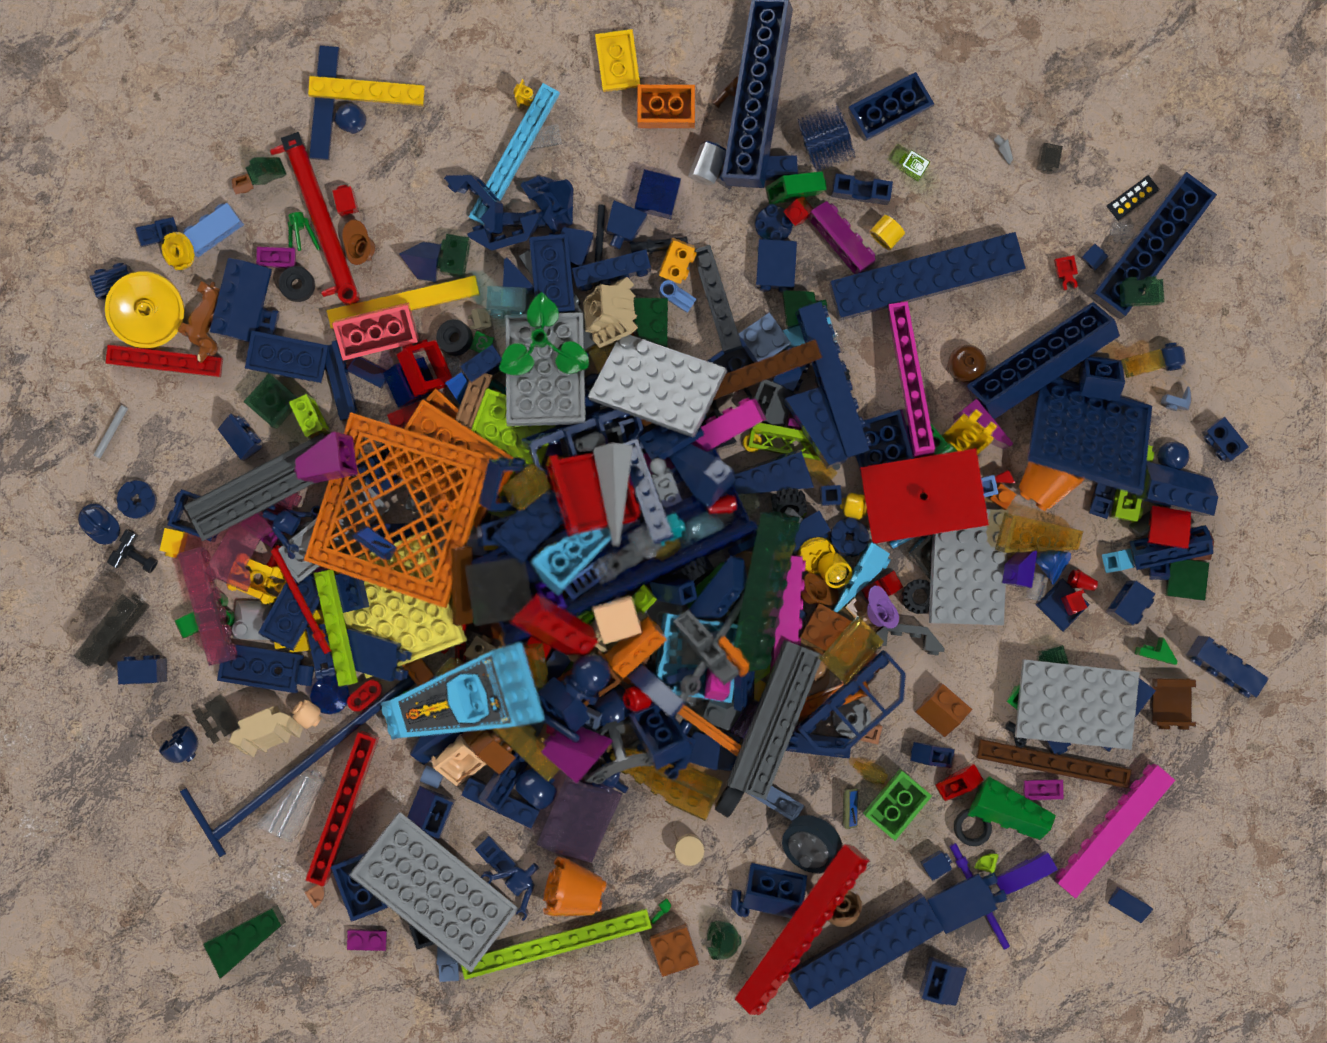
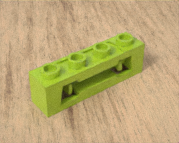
(1125, 513)

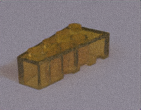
(1029, 534)

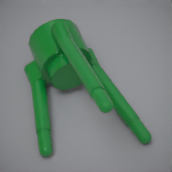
(297, 223)

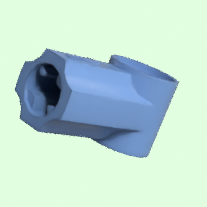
(678, 297)

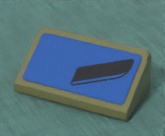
(850, 808)

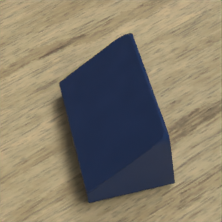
(1130, 905)

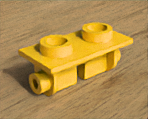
(523, 94)

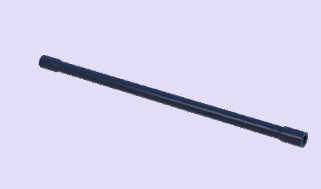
(229, 824)

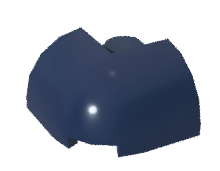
(611, 706)

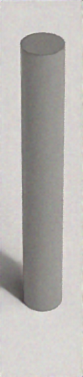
(110, 431)

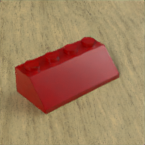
(556, 627)

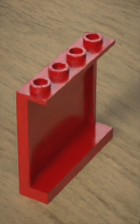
(580, 494)

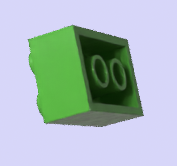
(897, 804)

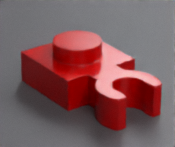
(1066, 269)

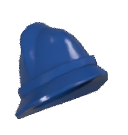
(1053, 563)

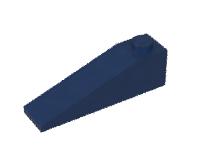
(432, 745)

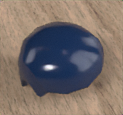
(350, 118)
(1173, 455)

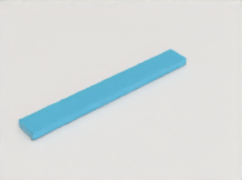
(518, 147)

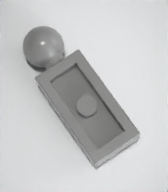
(664, 483)

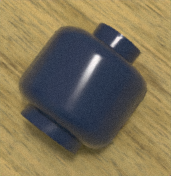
(1173, 356)

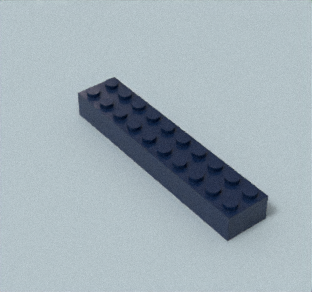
(757, 93)
(927, 276)

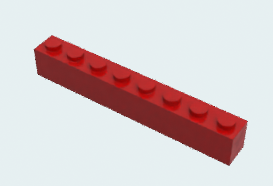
(342, 808)

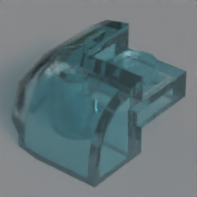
(699, 528)

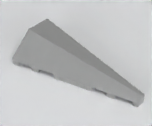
(613, 470)

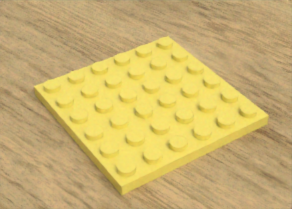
(404, 619)

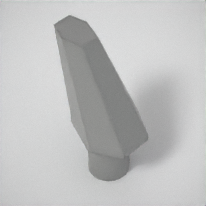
(1004, 148)

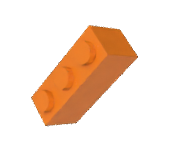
(635, 649)

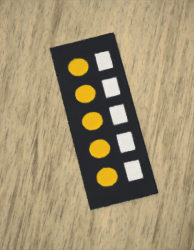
(1133, 197)

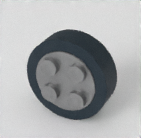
(811, 843)

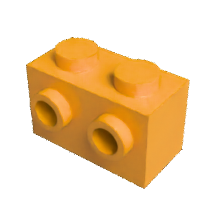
(677, 260)

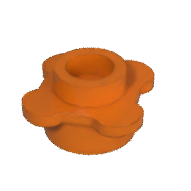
(439, 508)

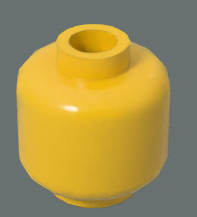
(854, 506)

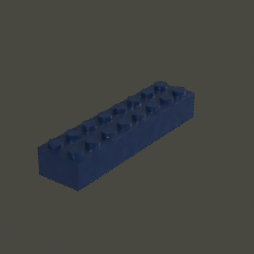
(1155, 240)
(1044, 360)
(832, 378)
(865, 950)

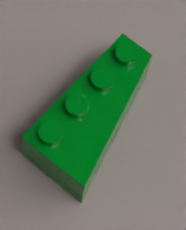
(1010, 809)

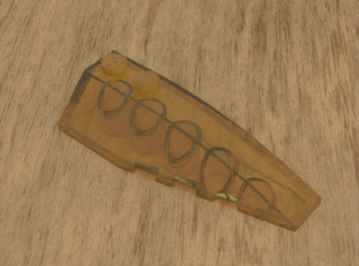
(690, 792)

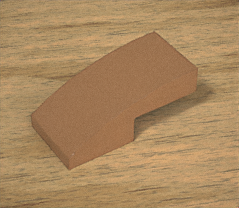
(858, 607)

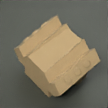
(610, 312)
(264, 731)

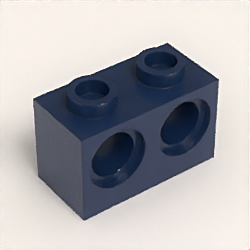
(1228, 436)

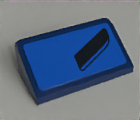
(375, 543)

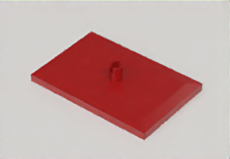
(952, 490)

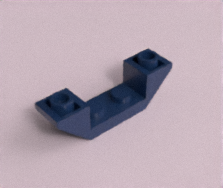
(494, 215)
(529, 223)

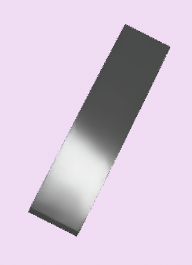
(705, 647)

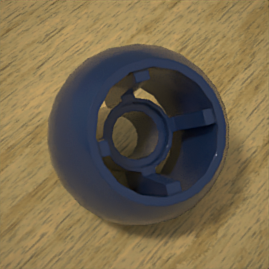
(536, 789)

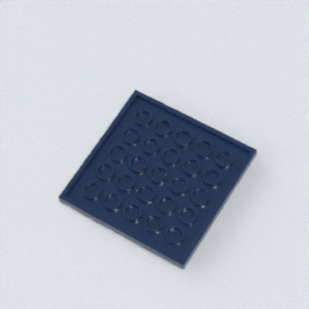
(1091, 436)

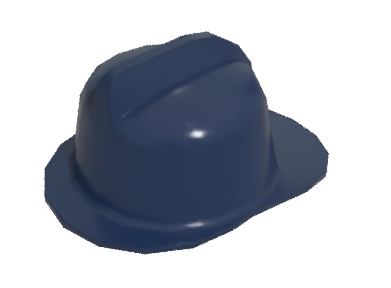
(99, 524)

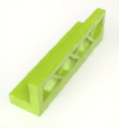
(783, 433)

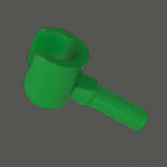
(665, 907)

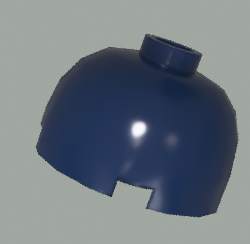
(180, 746)

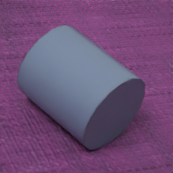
(431, 777)

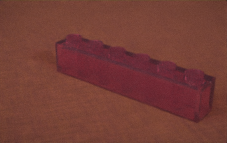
(207, 607)

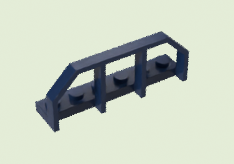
(568, 431)
(838, 699)

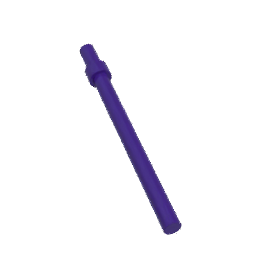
(962, 862)

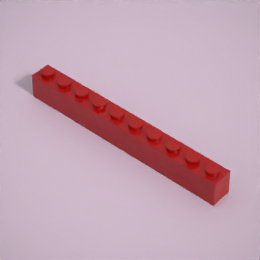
(802, 929)

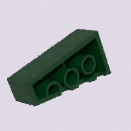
(652, 319)
(238, 942)

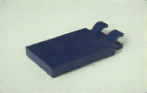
(377, 655)
(966, 901)

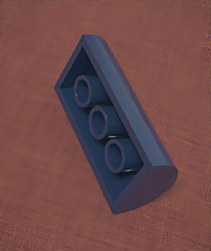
(890, 106)

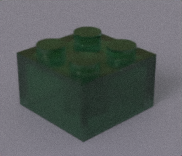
(271, 401)

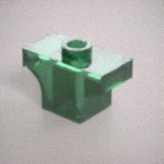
(265, 169)

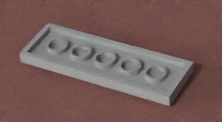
(301, 569)

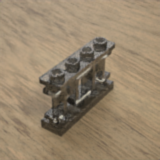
(111, 630)

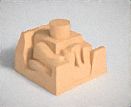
(457, 762)

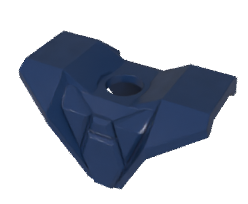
(560, 192)

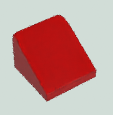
(1004, 478)

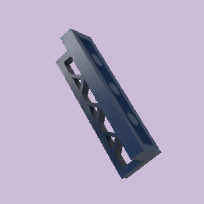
(340, 382)
(1158, 555)

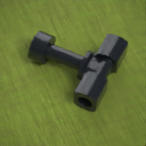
(127, 550)

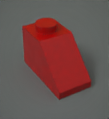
(959, 782)

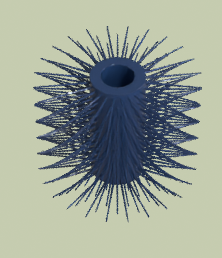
(820, 141)

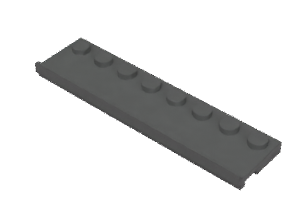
(249, 493)
(774, 720)

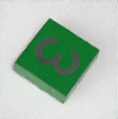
(481, 342)

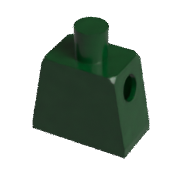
(795, 300)

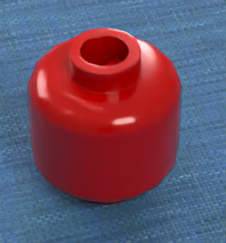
(636, 699)

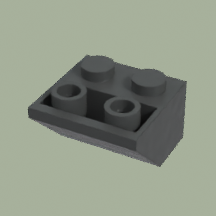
(770, 399)

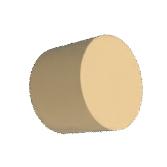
(689, 849)

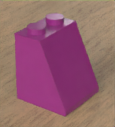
(328, 459)
(572, 756)

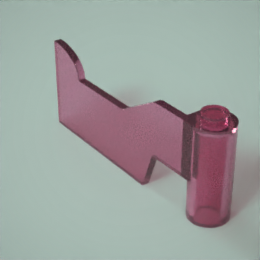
(240, 543)

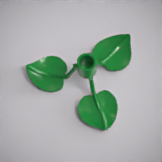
(542, 313)

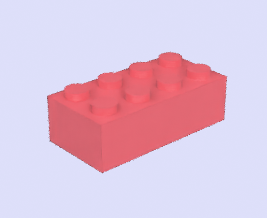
(375, 331)

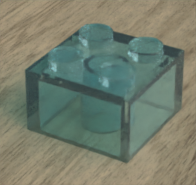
(507, 301)

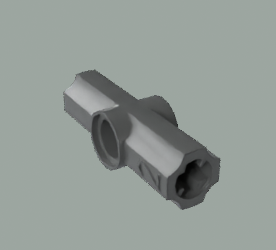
(623, 559)

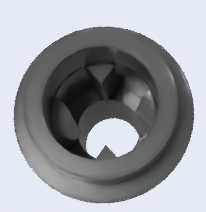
(590, 442)

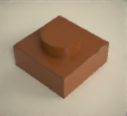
(242, 184)

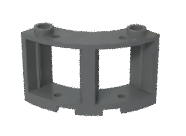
(614, 731)

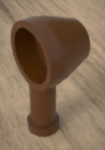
(729, 90)

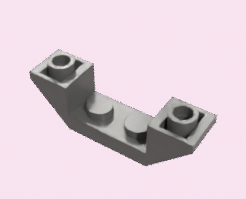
(930, 642)

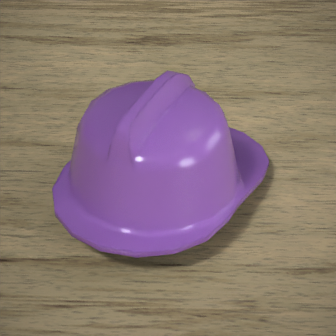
(880, 609)

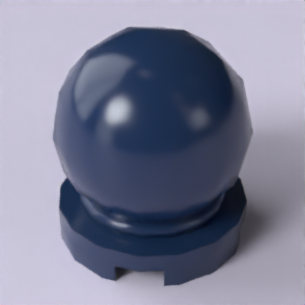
(588, 677)

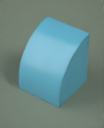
(1118, 560)

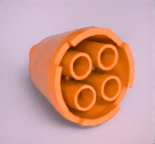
(1046, 485)
(572, 890)

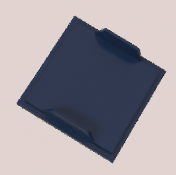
(1054, 608)

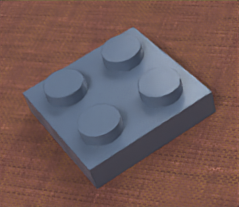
(765, 338)

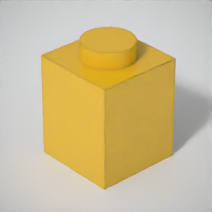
(173, 542)

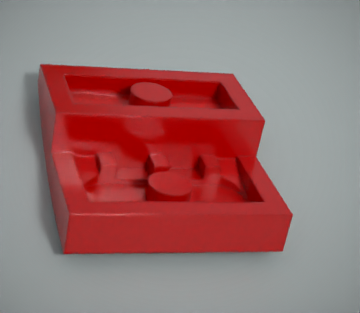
(1169, 527)

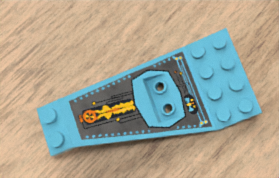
(476, 696)

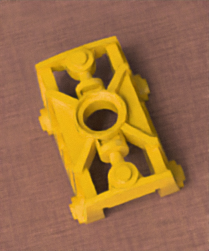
(260, 591)

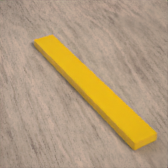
(417, 298)

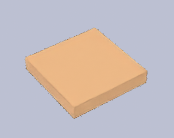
(617, 620)

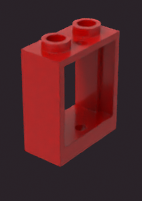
(413, 371)

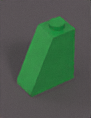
(796, 186)

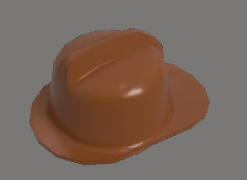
(357, 242)
(818, 591)

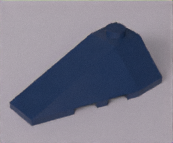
(703, 473)

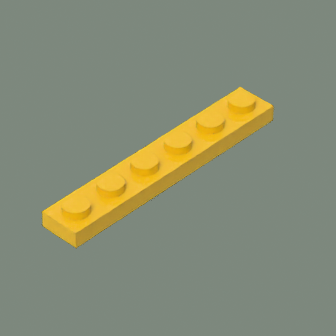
(366, 91)

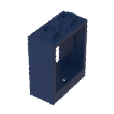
(492, 483)
(175, 514)

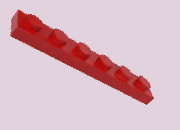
(163, 361)

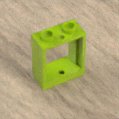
(306, 413)

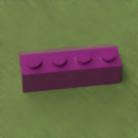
(841, 238)

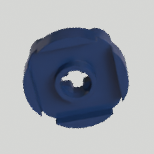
(126, 504)
(849, 547)

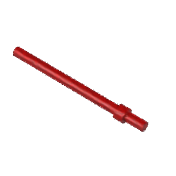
(318, 634)

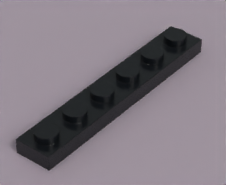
(717, 299)

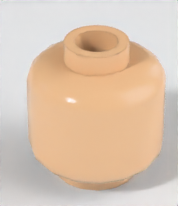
(306, 714)

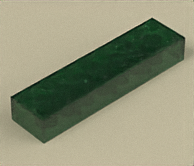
(766, 588)

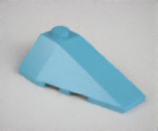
(565, 560)
(867, 567)

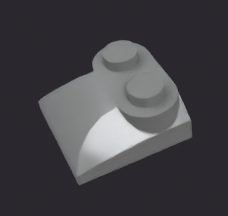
(249, 619)

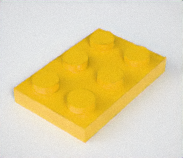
(617, 60)

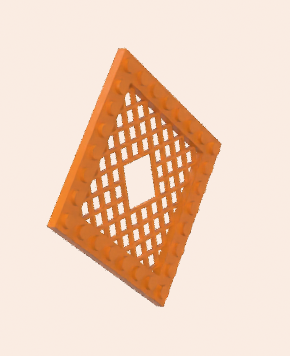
(462, 519)

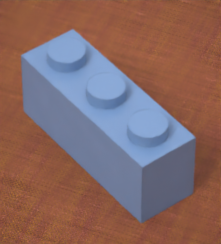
(213, 228)

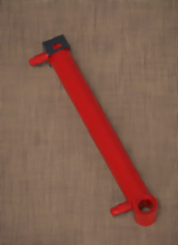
(320, 217)

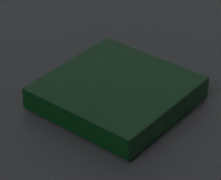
(1188, 579)

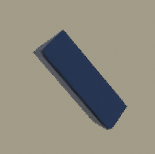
(367, 371)

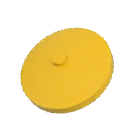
(144, 309)

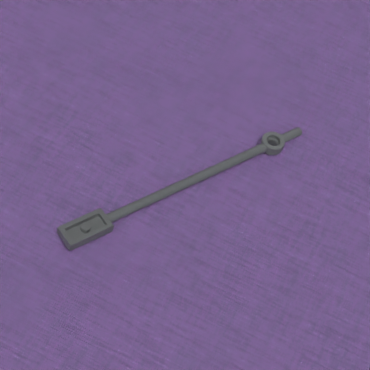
(691, 684)

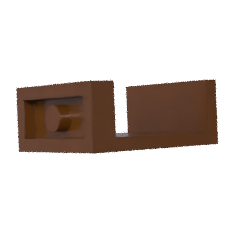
(1172, 703)

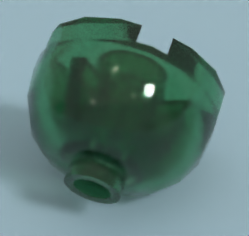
(723, 939)

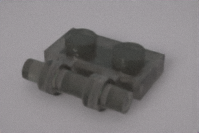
(688, 654)
(222, 715)

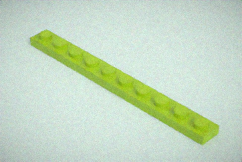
(560, 942)

